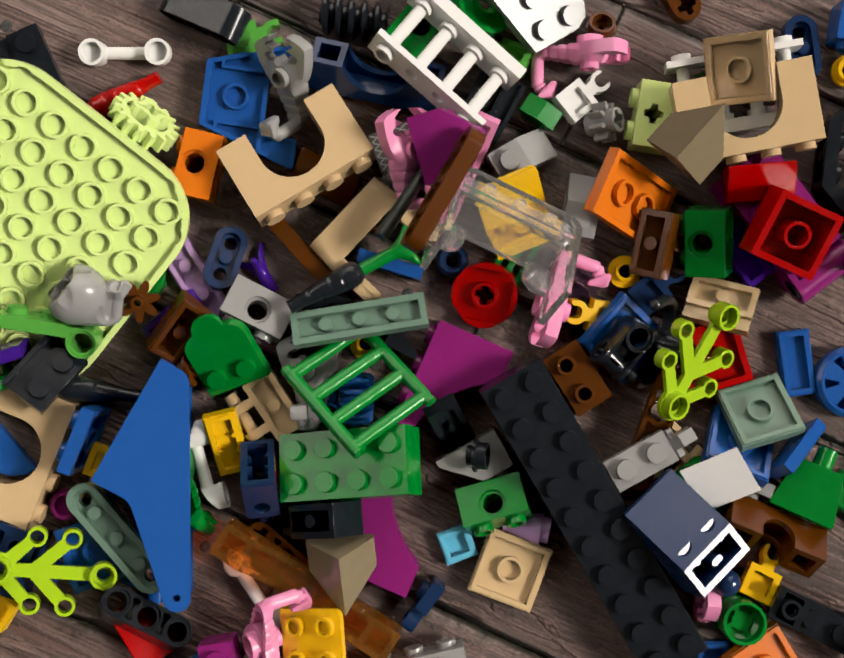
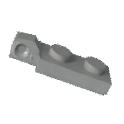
(647, 456)

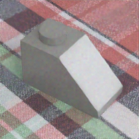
(520, 152)
(575, 197)
(499, 459)

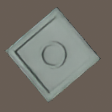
(759, 412)

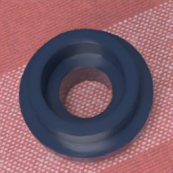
(449, 271)

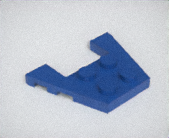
(237, 102)

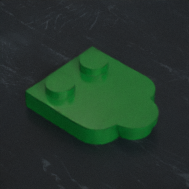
(224, 354)

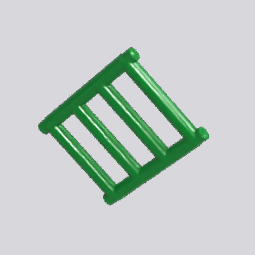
(335, 420)

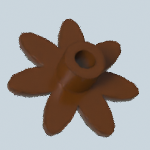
(145, 300)

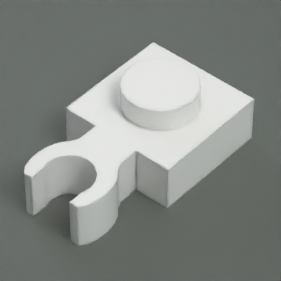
(577, 98)

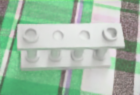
(468, 37)
(758, 115)

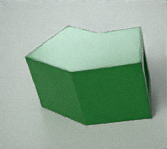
(540, 112)

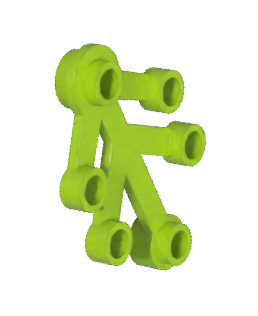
(676, 398)
(43, 570)

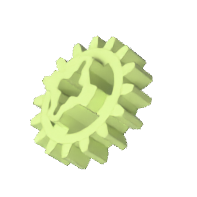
(144, 121)

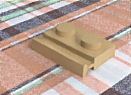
(708, 291)

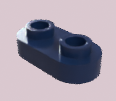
(809, 33)
(223, 259)

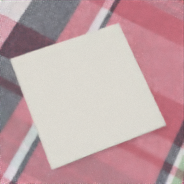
(721, 478)

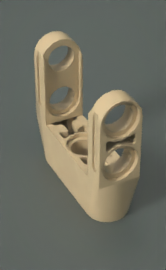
(352, 226)

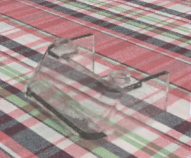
(515, 228)

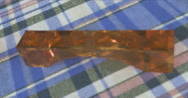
(270, 564)

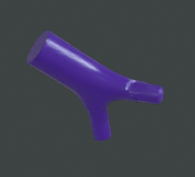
(260, 269)

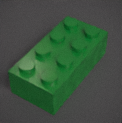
(321, 469)

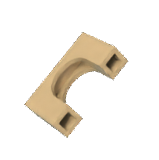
(797, 117)
(274, 195)
(25, 500)

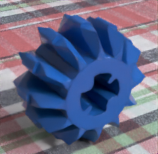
(353, 389)

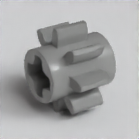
(604, 122)

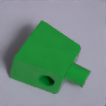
(812, 490)

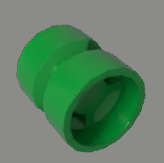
(741, 620)

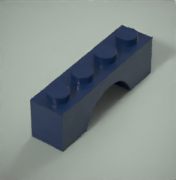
(337, 64)

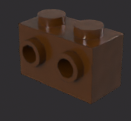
(576, 378)

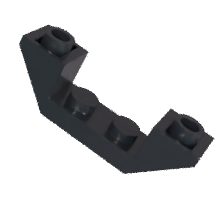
(826, 168)
(808, 617)

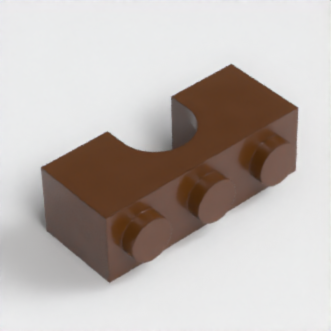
(798, 541)

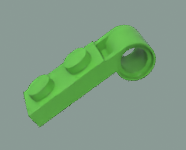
(21, 319)

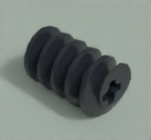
(352, 18)

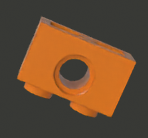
(199, 144)

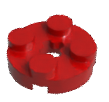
(474, 278)

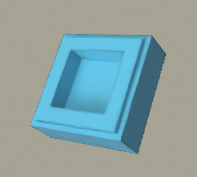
(456, 544)

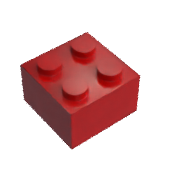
(791, 232)

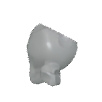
(88, 299)

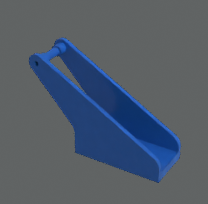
(152, 473)

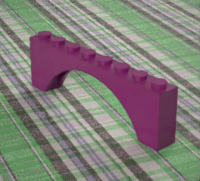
(449, 365)

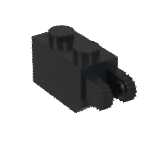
(324, 520)

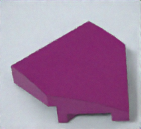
(434, 138)

